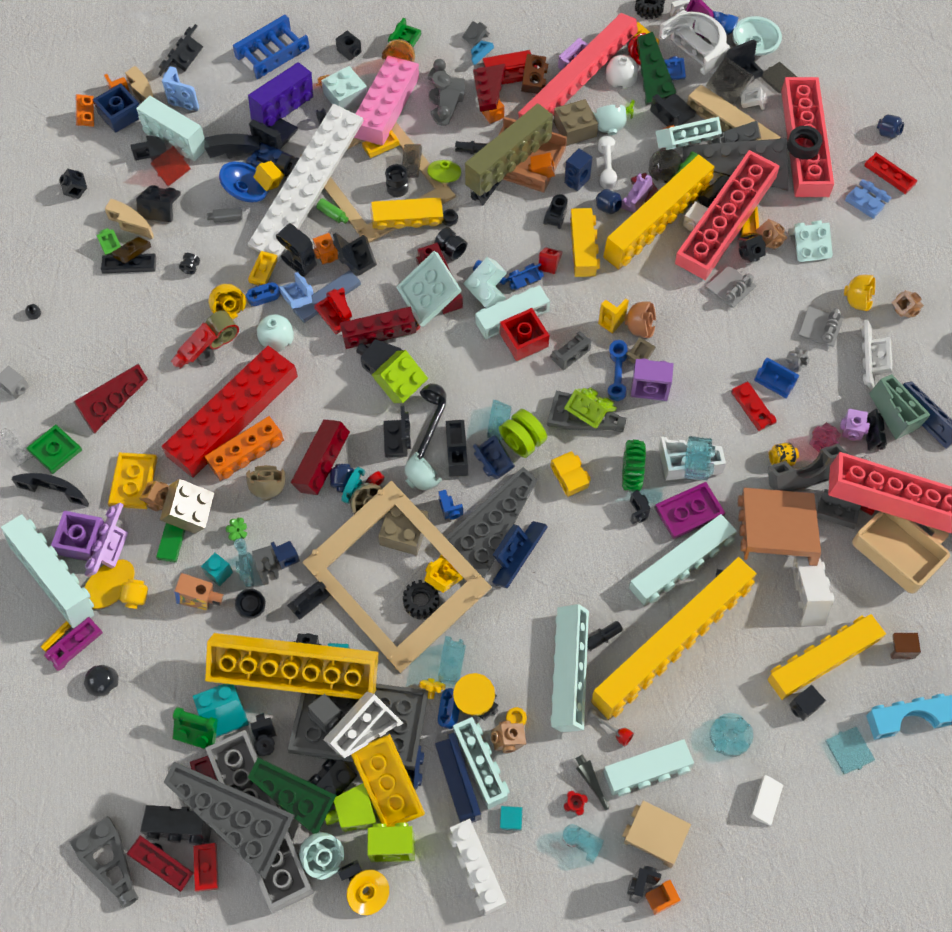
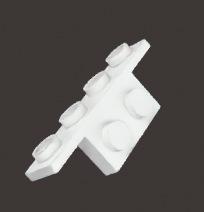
(877, 355)

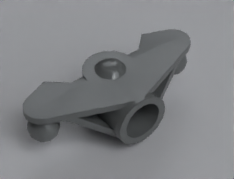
(447, 93)

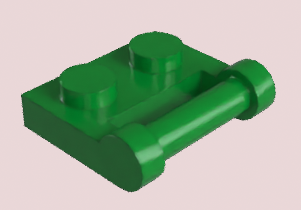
(194, 728)

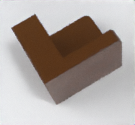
(905, 646)

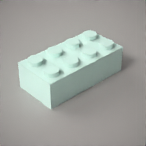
(172, 128)

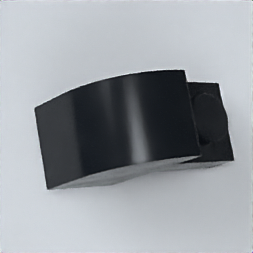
(150, 149)

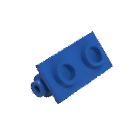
(518, 278)

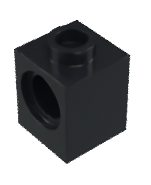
(348, 45)
(807, 703)

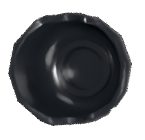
(250, 603)
(100, 680)

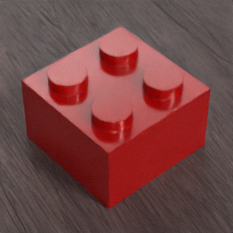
(524, 334)

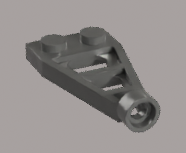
(560, 418)
(93, 840)

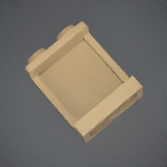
(656, 832)

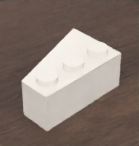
(673, 458)
(813, 590)
(361, 724)

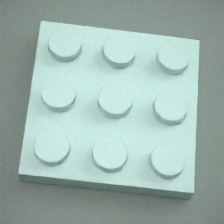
(428, 288)

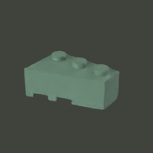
(898, 407)

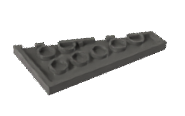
(241, 820)

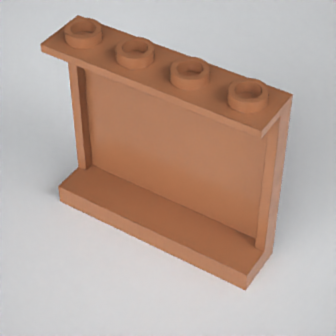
(522, 175)
(779, 523)

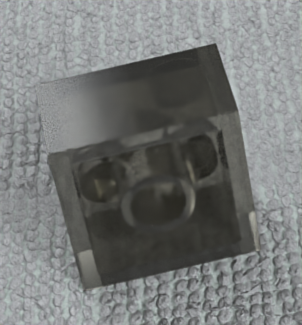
(729, 81)

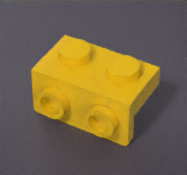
(442, 574)

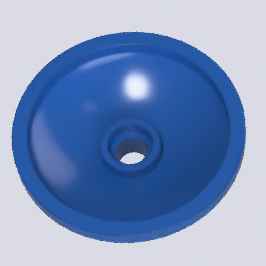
(239, 182)

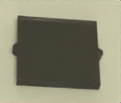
(776, 75)

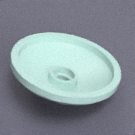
(762, 30)

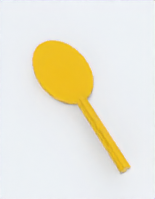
(104, 591)

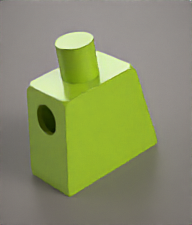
(352, 810)

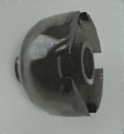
(664, 164)

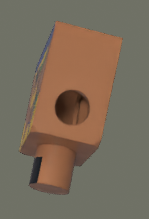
(196, 592)

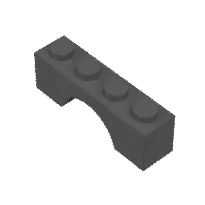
(786, 478)

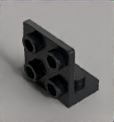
(274, 135)
(397, 436)

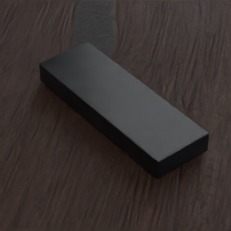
(140, 263)

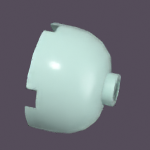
(611, 119)
(275, 332)
(420, 473)
(321, 855)

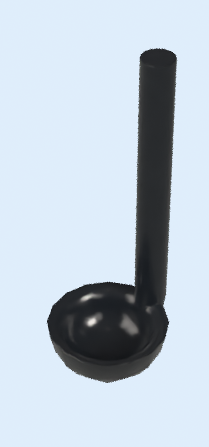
(436, 395)

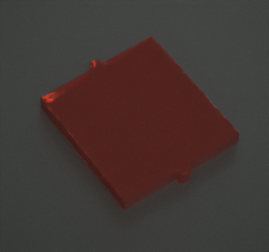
(170, 166)

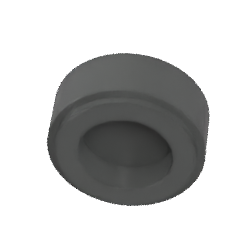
(207, 357)

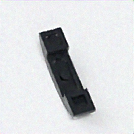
(31, 481)

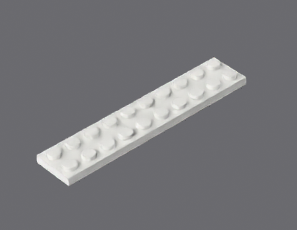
(307, 178)

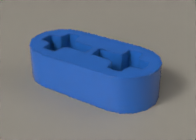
(263, 294)
(448, 710)

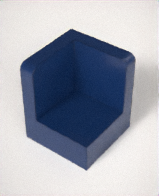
(285, 554)

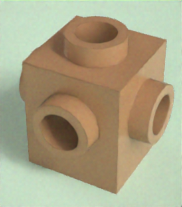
(772, 233)
(903, 306)
(155, 495)
(508, 736)

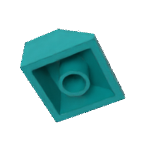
(224, 705)

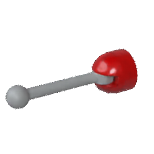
(622, 735)

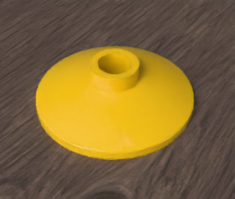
(374, 898)

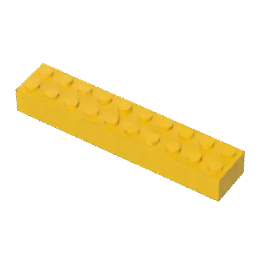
(673, 638)

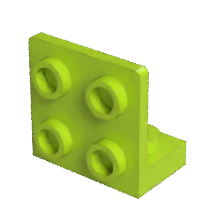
(589, 406)

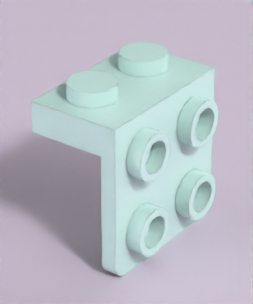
(812, 241)

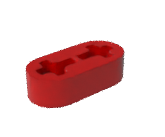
(339, 305)

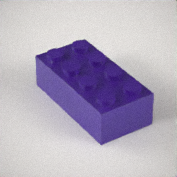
(281, 95)

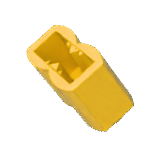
(570, 474)

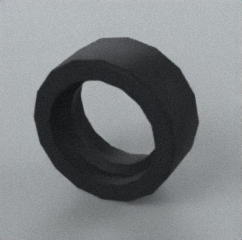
(804, 152)

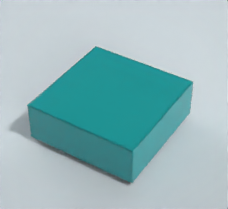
(511, 818)

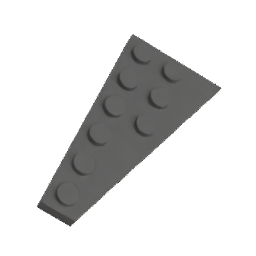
(729, 155)
(486, 526)

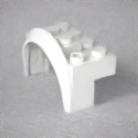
(683, 35)

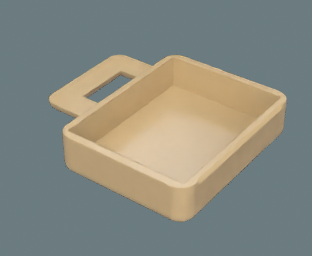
(902, 549)

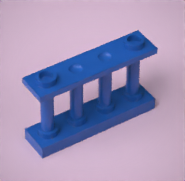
(265, 35)

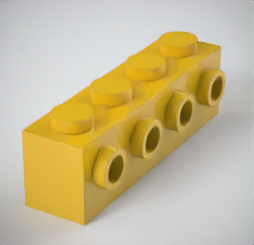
(406, 213)
(583, 242)

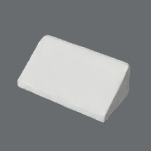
(766, 800)

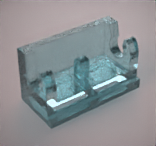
(451, 661)

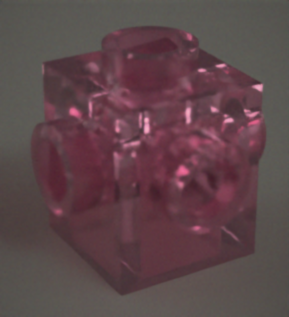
(824, 437)

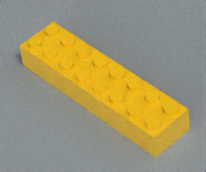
(658, 212)
(291, 666)

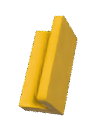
(612, 316)

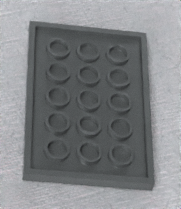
(404, 702)

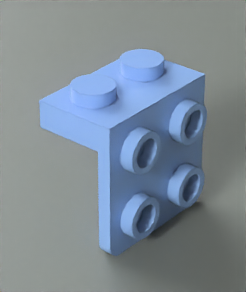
(178, 93)

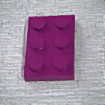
(689, 510)

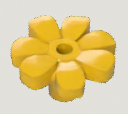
(432, 687)

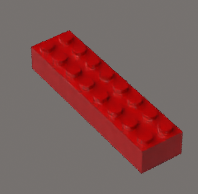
(230, 410)

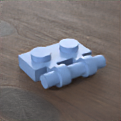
(865, 202)

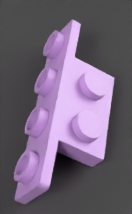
(110, 542)

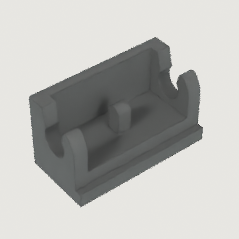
(571, 351)
(265, 563)

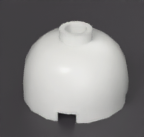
(622, 71)

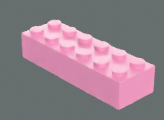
(386, 99)

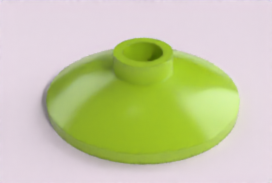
(444, 171)

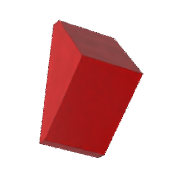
(549, 260)

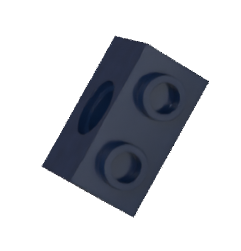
(578, 169)

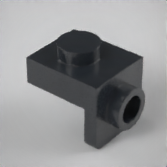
(641, 506)

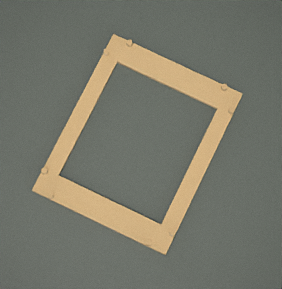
(440, 190)
(440, 620)

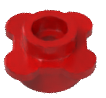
(581, 799)

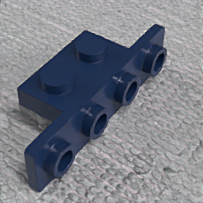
(515, 550)

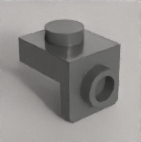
(475, 33)

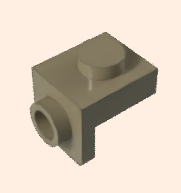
(641, 350)

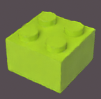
(399, 376)
(391, 843)

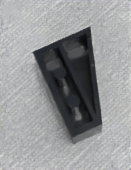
(174, 825)

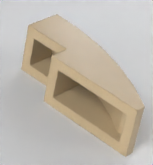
(139, 84)
(128, 218)

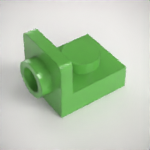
(108, 241)

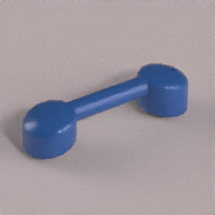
(618, 354)

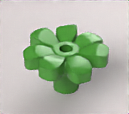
(236, 529)

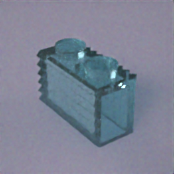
(698, 458)

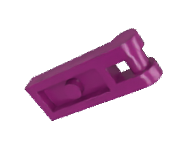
(73, 643)

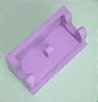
(571, 52)
(637, 194)

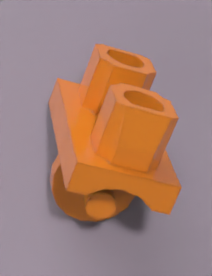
(84, 110)

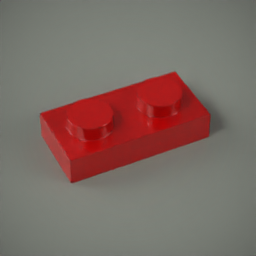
(205, 867)

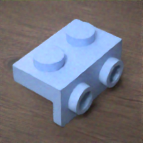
(297, 293)

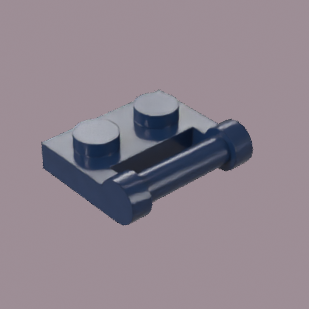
(265, 154)

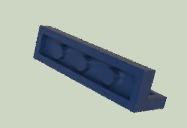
(938, 422)
(458, 779)

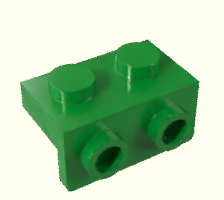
(405, 33)

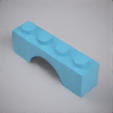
(887, 720)

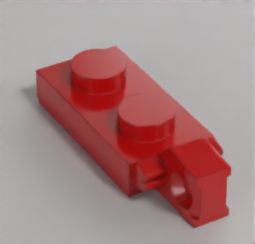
(194, 346)

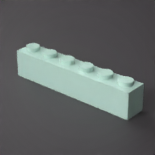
(683, 559)
(570, 668)

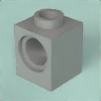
(13, 382)

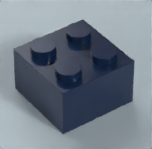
(117, 107)

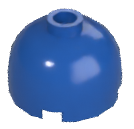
(727, 21)

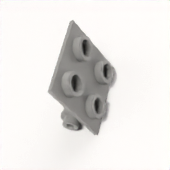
(731, 286)
(821, 326)

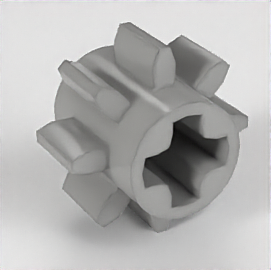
(798, 359)

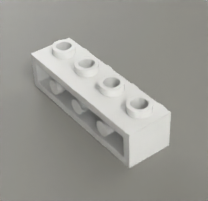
(478, 868)

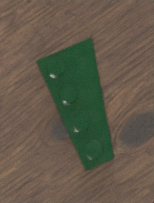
(653, 69)

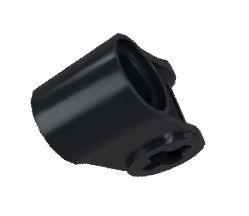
(556, 214)

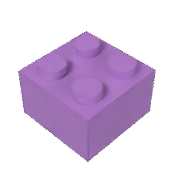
(652, 379)
(76, 535)

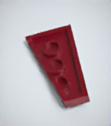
(488, 85)
(106, 399)

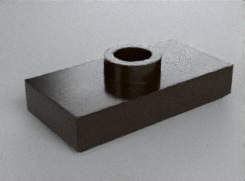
(131, 249)

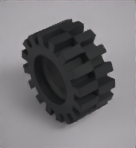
(649, 10)
(415, 589)

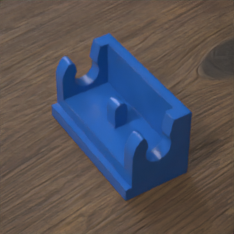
(776, 378)

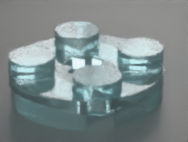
(722, 743)

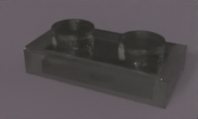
(412, 159)

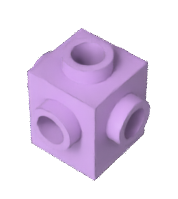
(854, 424)

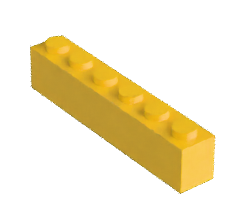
(826, 656)

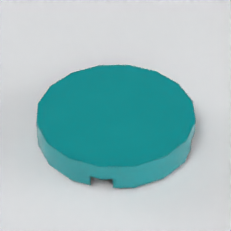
(353, 482)

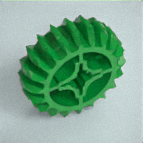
(633, 465)

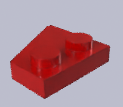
(328, 313)

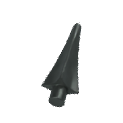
(587, 772)

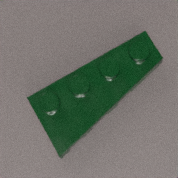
(295, 795)

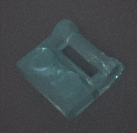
(245, 563)

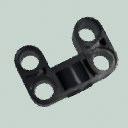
(299, 249)

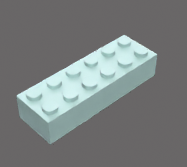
(48, 571)

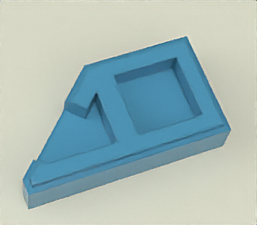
(480, 51)

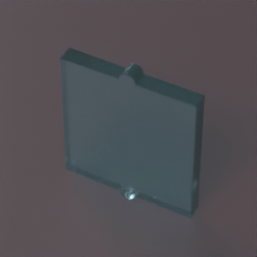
(850, 750)

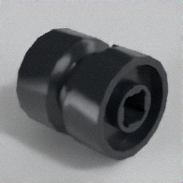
(286, 163)
(396, 180)
(452, 245)

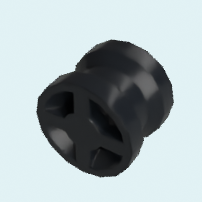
(189, 263)

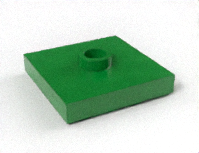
(54, 449)

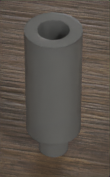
(223, 215)

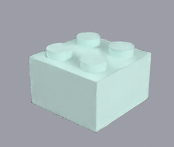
(344, 88)

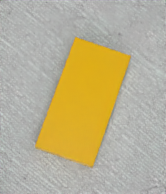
(387, 782)

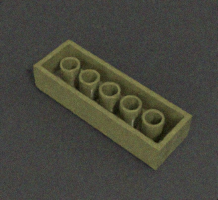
(508, 149)

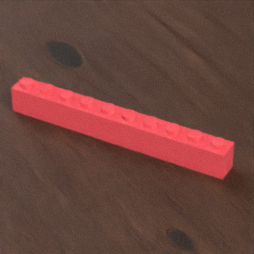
(585, 64)

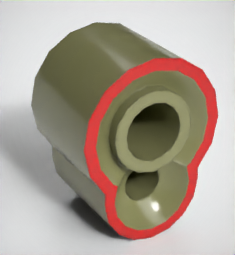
(223, 327)

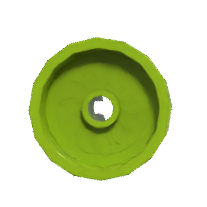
(523, 433)

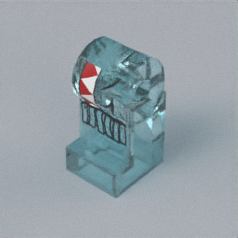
(578, 837)

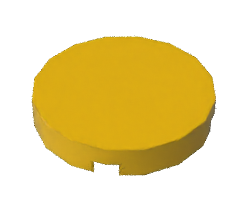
(474, 694)

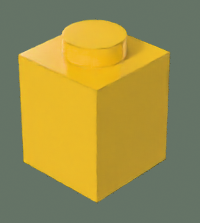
(268, 175)

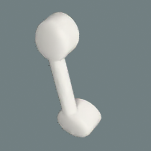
(608, 176)

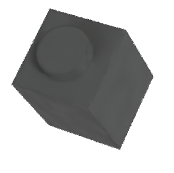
(324, 713)

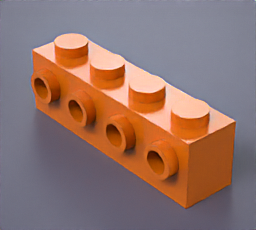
(244, 448)

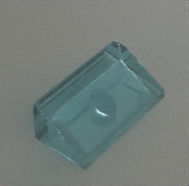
(499, 414)

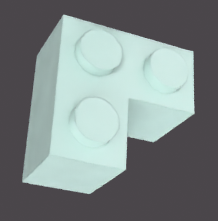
(484, 280)

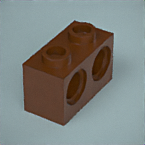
(536, 74)

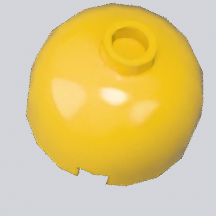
(860, 292)
(227, 298)

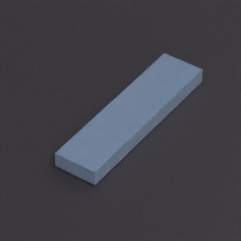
(347, 281)

